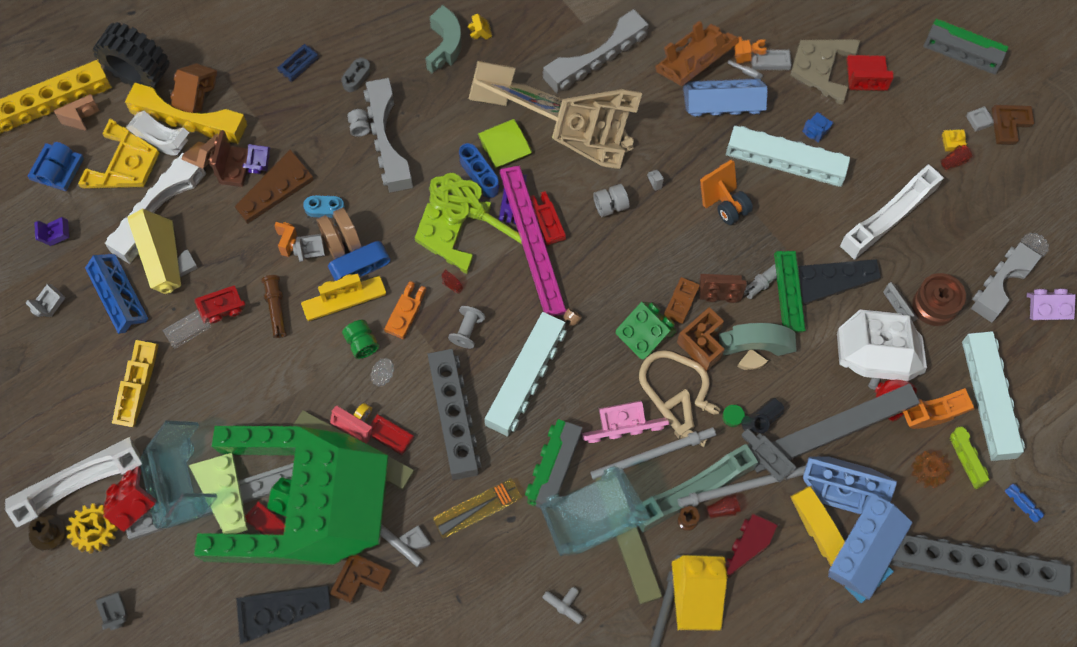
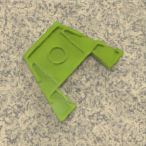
(441, 235)

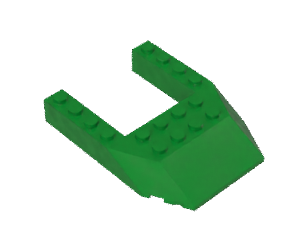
(331, 501)

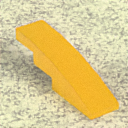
(135, 384)
(818, 523)

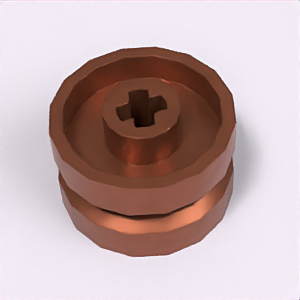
(939, 299)

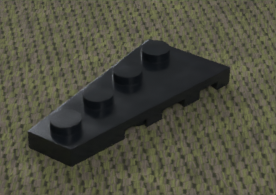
(273, 611)

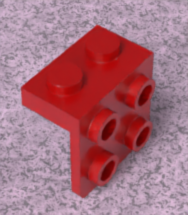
(127, 500)

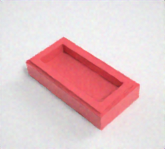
(350, 424)

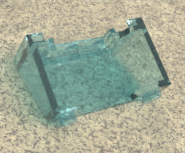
(594, 513)

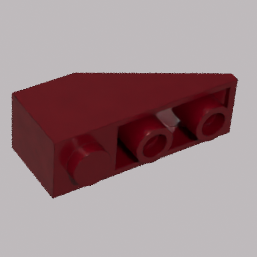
(754, 540)

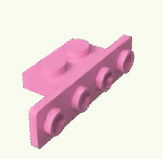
(623, 419)

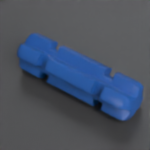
(1024, 502)

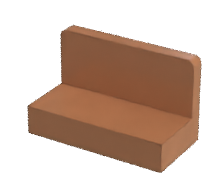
(200, 153)

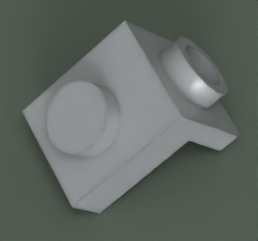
(309, 246)
(46, 302)

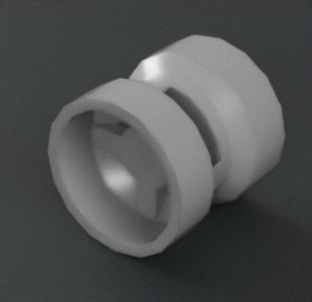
(358, 119)

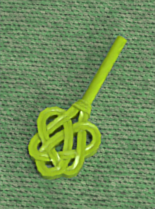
(458, 205)

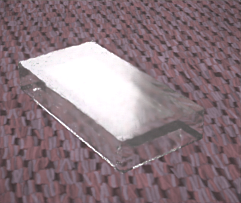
(185, 329)

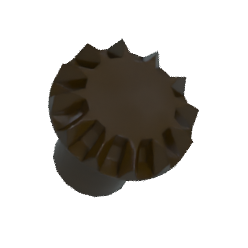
(46, 532)

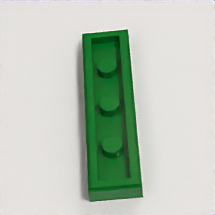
(789, 290)

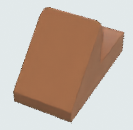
(74, 112)

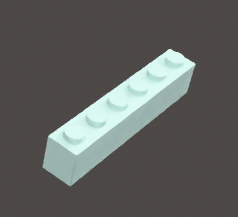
(788, 156)
(525, 374)
(993, 396)

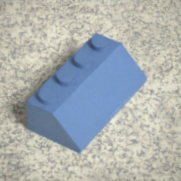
(725, 96)
(870, 547)

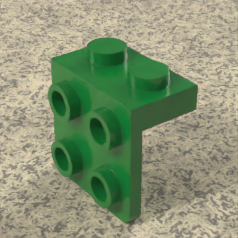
(645, 329)

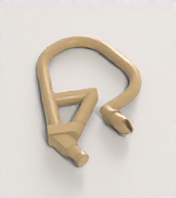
(681, 431)

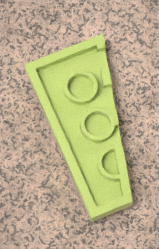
(221, 478)

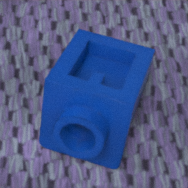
(817, 127)

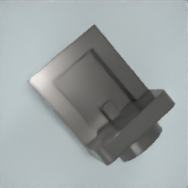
(112, 610)

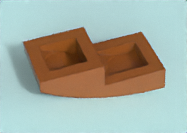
(681, 300)

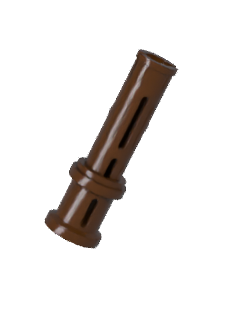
(273, 297)

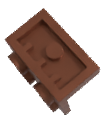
(228, 162)
(722, 287)

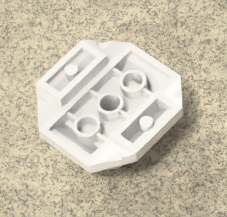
(881, 346)

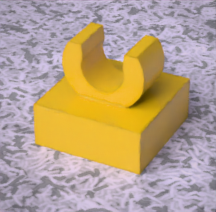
(480, 26)
(953, 138)

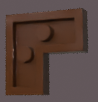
(1007, 119)
(358, 572)

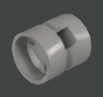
(611, 200)

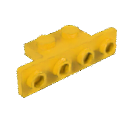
(342, 295)

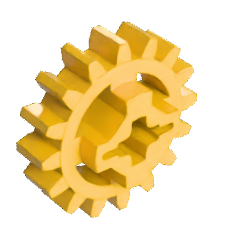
(90, 518)

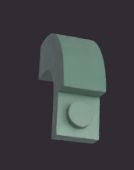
(448, 27)
(759, 336)

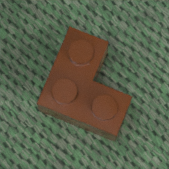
(190, 87)
(699, 339)

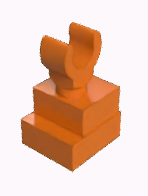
(744, 49)

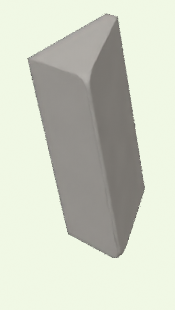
(899, 302)

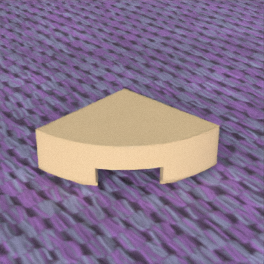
(752, 361)

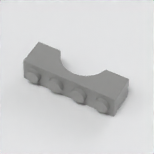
(993, 298)

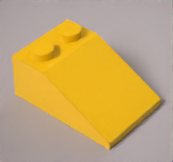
(699, 592)

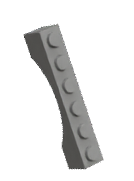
(565, 71)
(396, 168)

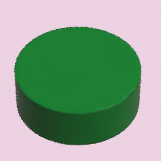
(733, 415)

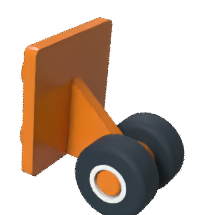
(718, 187)

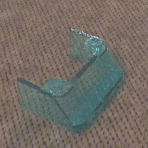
(168, 476)

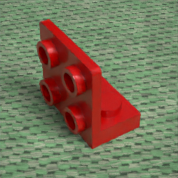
(868, 73)

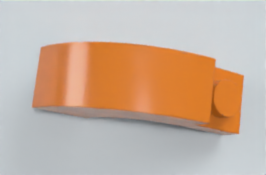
(938, 410)

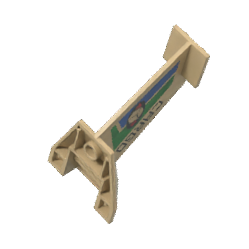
(583, 123)

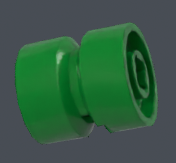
(360, 339)

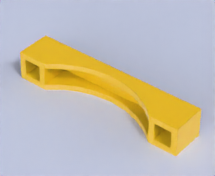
(209, 124)

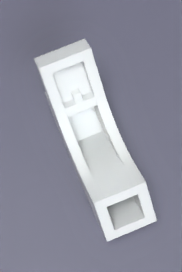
(157, 135)

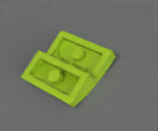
(504, 143)

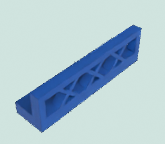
(110, 291)

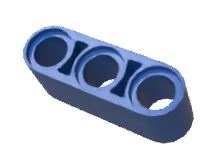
(477, 162)
(360, 261)

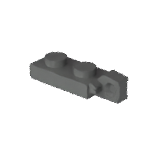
(769, 456)

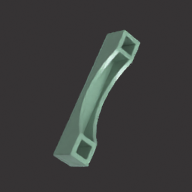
(716, 476)

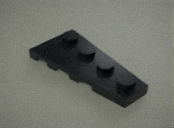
(835, 278)

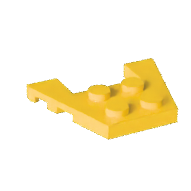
(129, 164)

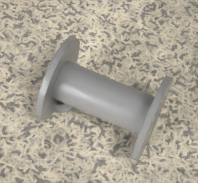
(471, 316)

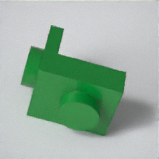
(279, 496)

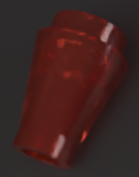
(956, 157)
(724, 507)

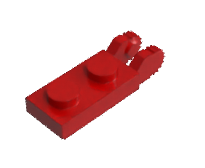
(548, 220)

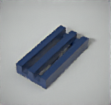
(300, 64)

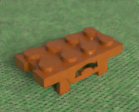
(702, 51)

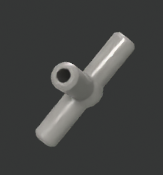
(563, 606)

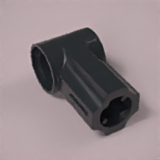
(763, 416)

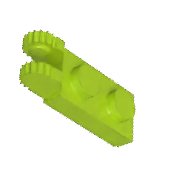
(969, 457)

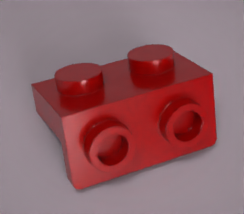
(219, 304)

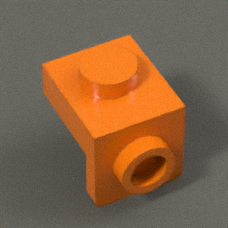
(288, 237)

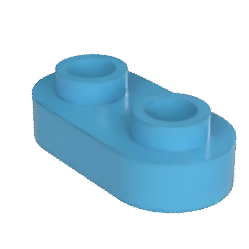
(323, 205)

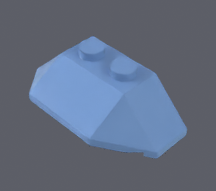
(845, 483)

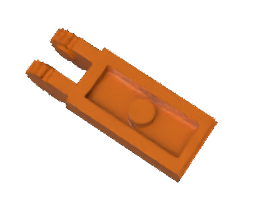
(404, 311)

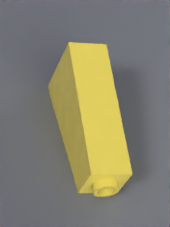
(156, 249)

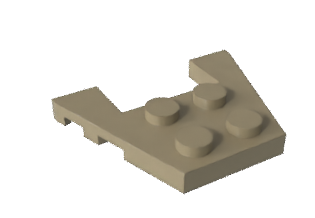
(815, 61)

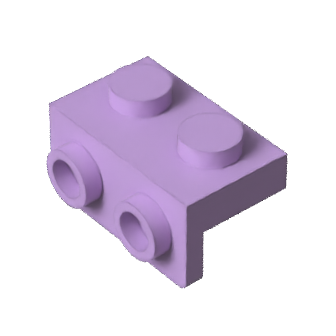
(1051, 305)

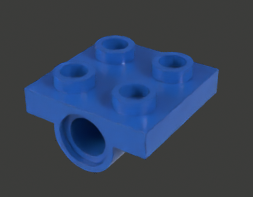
(56, 166)

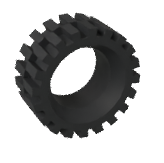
(131, 55)

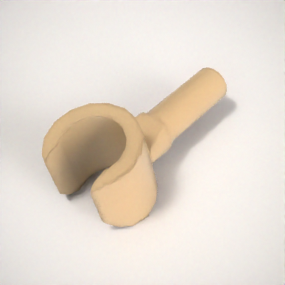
(627, 144)

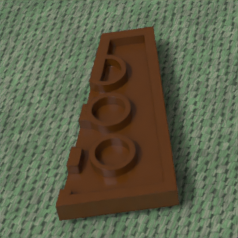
(278, 184)

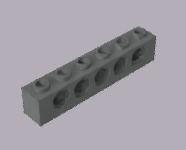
(439, 363)

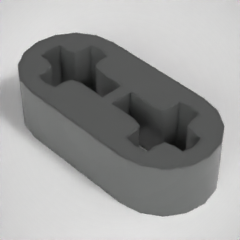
(358, 75)

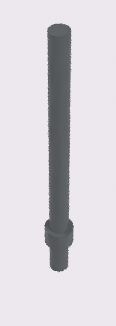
(664, 612)

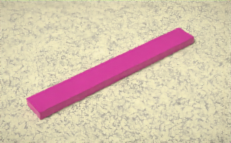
(532, 241)

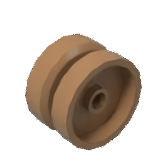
(341, 232)

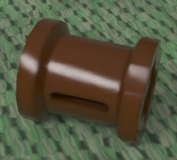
(693, 512)

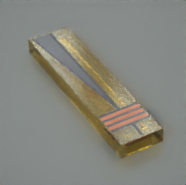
(476, 508)

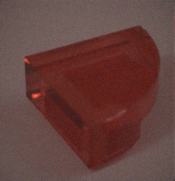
(451, 282)

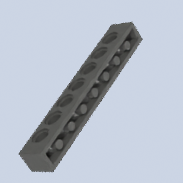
(1057, 574)

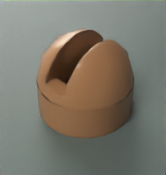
(573, 316)

